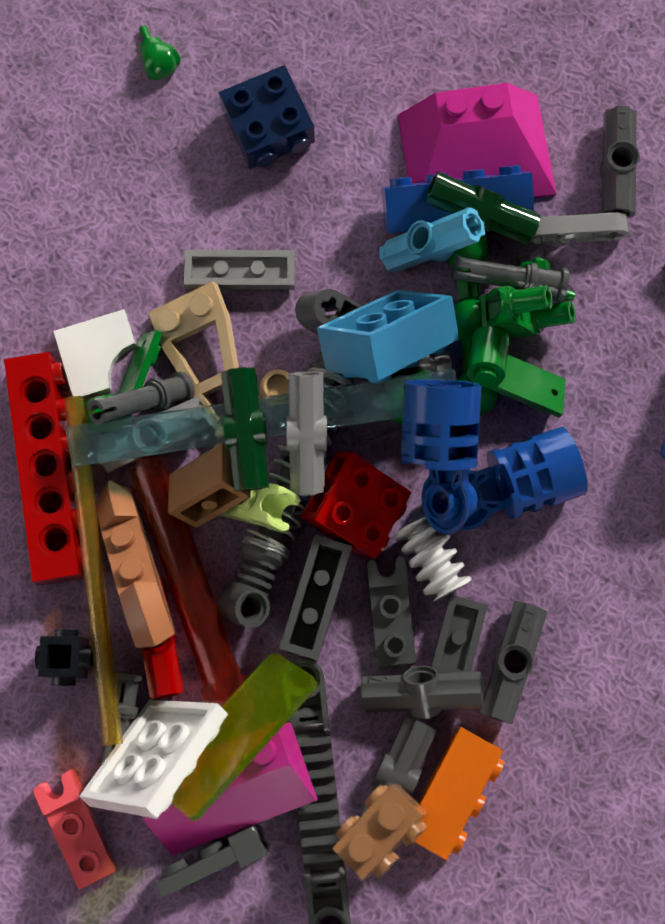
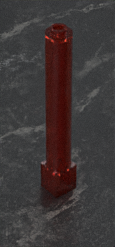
(187, 583)

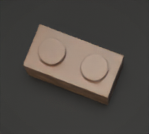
(204, 488)

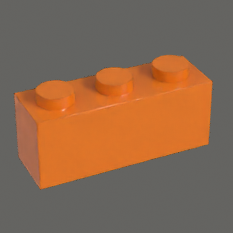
(457, 790)

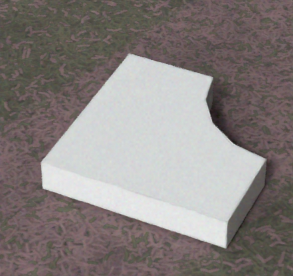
(92, 350)

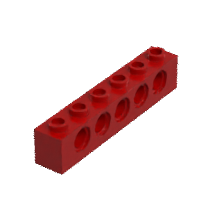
(23, 378)

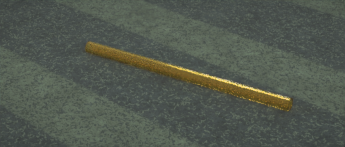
(95, 588)

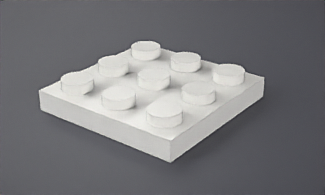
(154, 757)

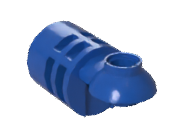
(443, 434)
(528, 476)

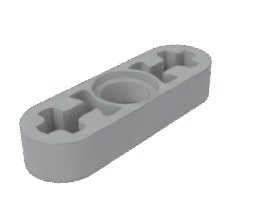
(581, 227)

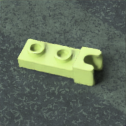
(265, 507)

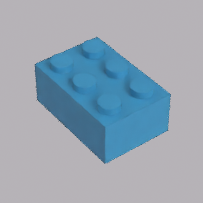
(388, 335)

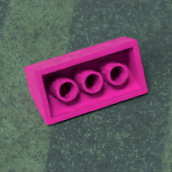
(266, 788)

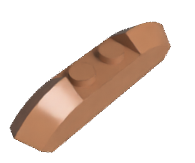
(133, 566)

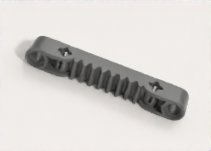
(320, 818)

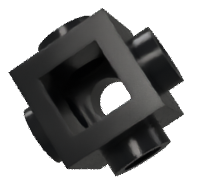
(50, 657)

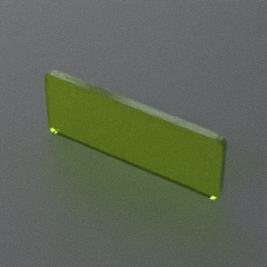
(253, 718)

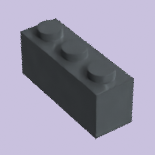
(316, 598)

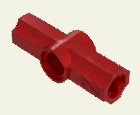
(163, 666)

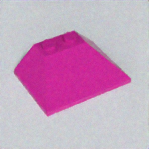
(477, 131)

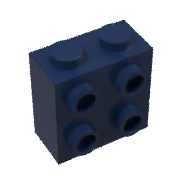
(267, 117)

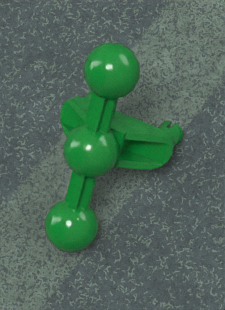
(512, 310)

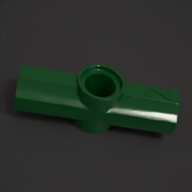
(493, 209)
(245, 429)

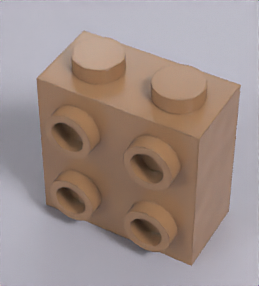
(370, 840)

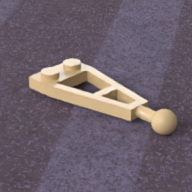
(188, 317)

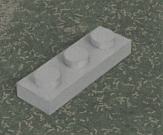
(240, 269)

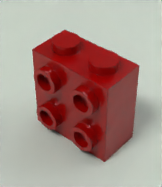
(357, 504)

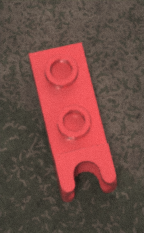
(75, 830)

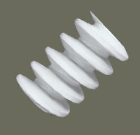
(432, 558)

